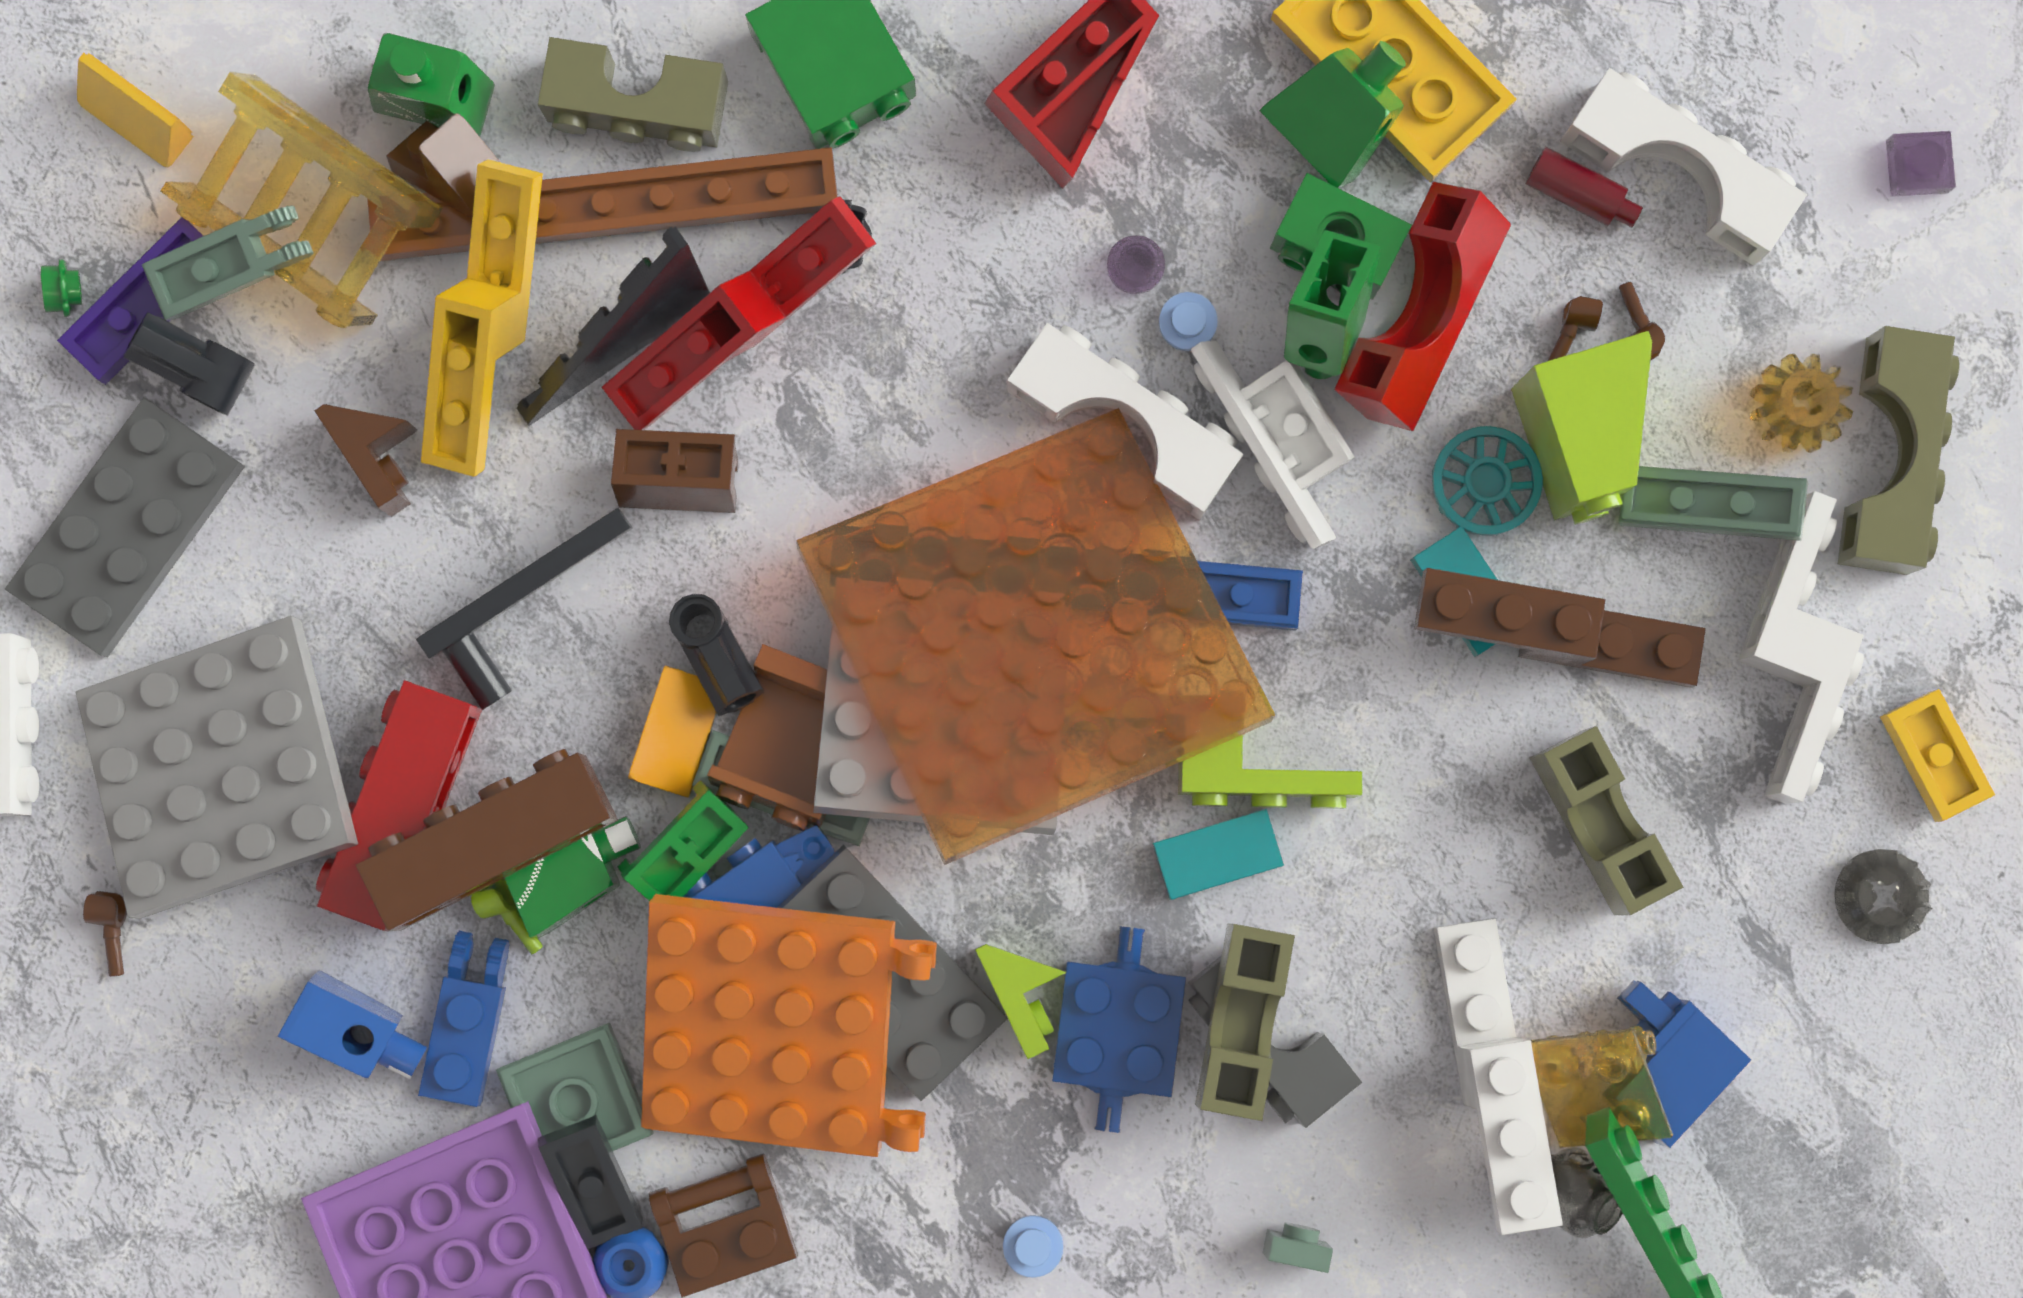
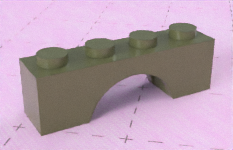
(1909, 380)

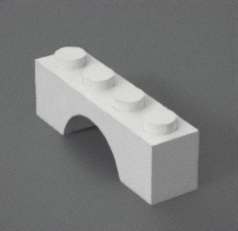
(1743, 199)
(1065, 377)

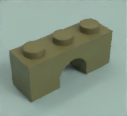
(680, 108)
(1588, 796)
(1242, 1021)

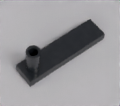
(456, 635)

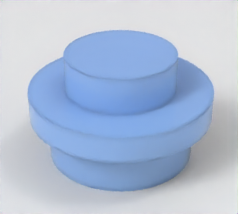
(1187, 320)
(1033, 1246)

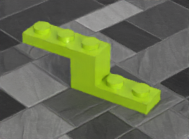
(1219, 774)

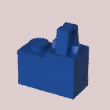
(1691, 1055)

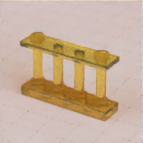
(350, 175)

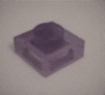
(1920, 163)

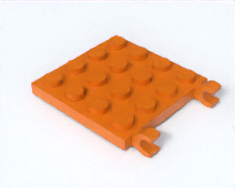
(774, 1025)

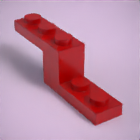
(739, 314)

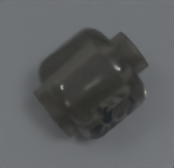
(1583, 1194)

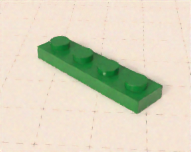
(1646, 1208)

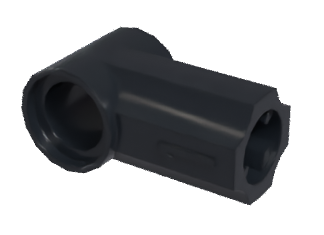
(199, 367)
(715, 657)

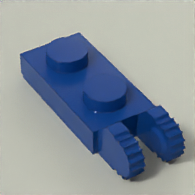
(465, 1025)

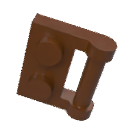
(728, 1245)

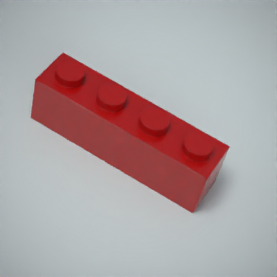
(403, 785)

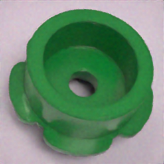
(60, 288)

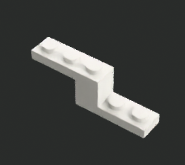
(1803, 651)
(17, 725)
(1497, 1077)

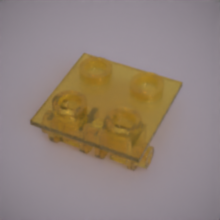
(1595, 1073)

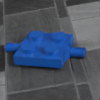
(1119, 1029)

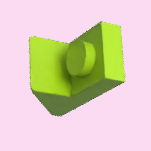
(1011, 978)

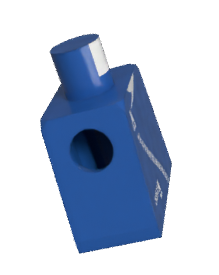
(324, 1021)

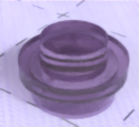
(1135, 264)

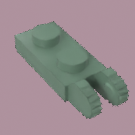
(221, 263)

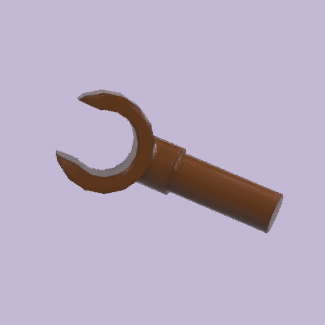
(1578, 314)
(1640, 320)
(110, 911)

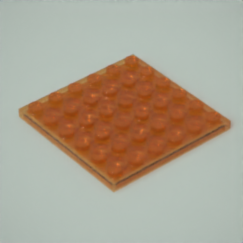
(1033, 634)

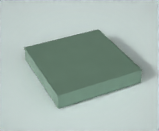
(577, 1082)

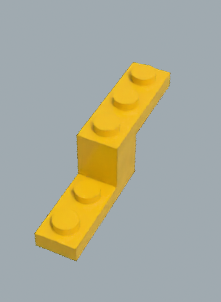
(481, 317)

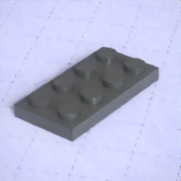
(124, 527)
(931, 1020)

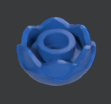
(649, 1259)

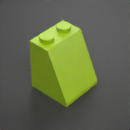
(1587, 424)

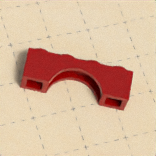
(1453, 253)

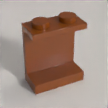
(777, 742)

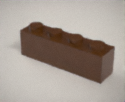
(485, 841)

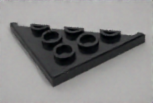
(648, 305)

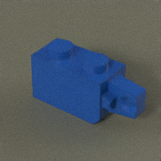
(768, 872)

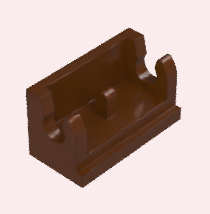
(674, 470)

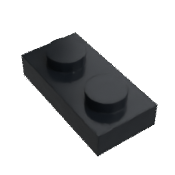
(590, 1181)

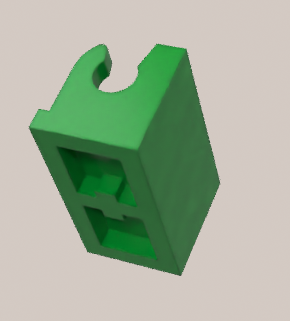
(685, 847)

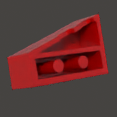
(1070, 81)

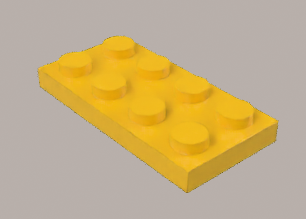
(1443, 86)

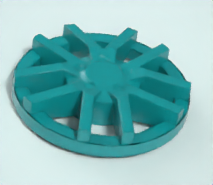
(1487, 480)

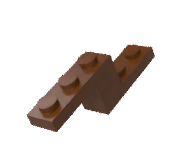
(1559, 627)

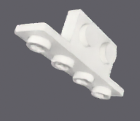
(1284, 430)

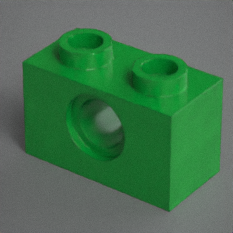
(1325, 207)

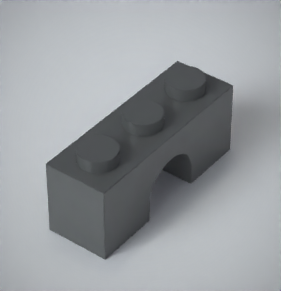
(1303, 1078)

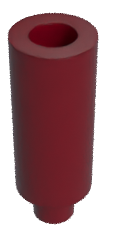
(1582, 189)

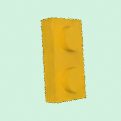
(1937, 755)

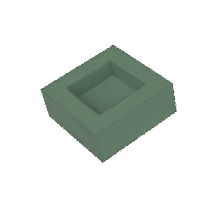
(1298, 1247)

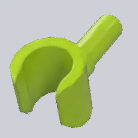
(498, 901)

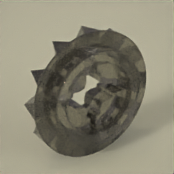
(1856, 897)

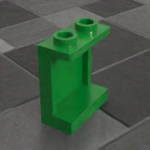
(833, 64)

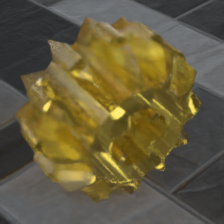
(1805, 383)

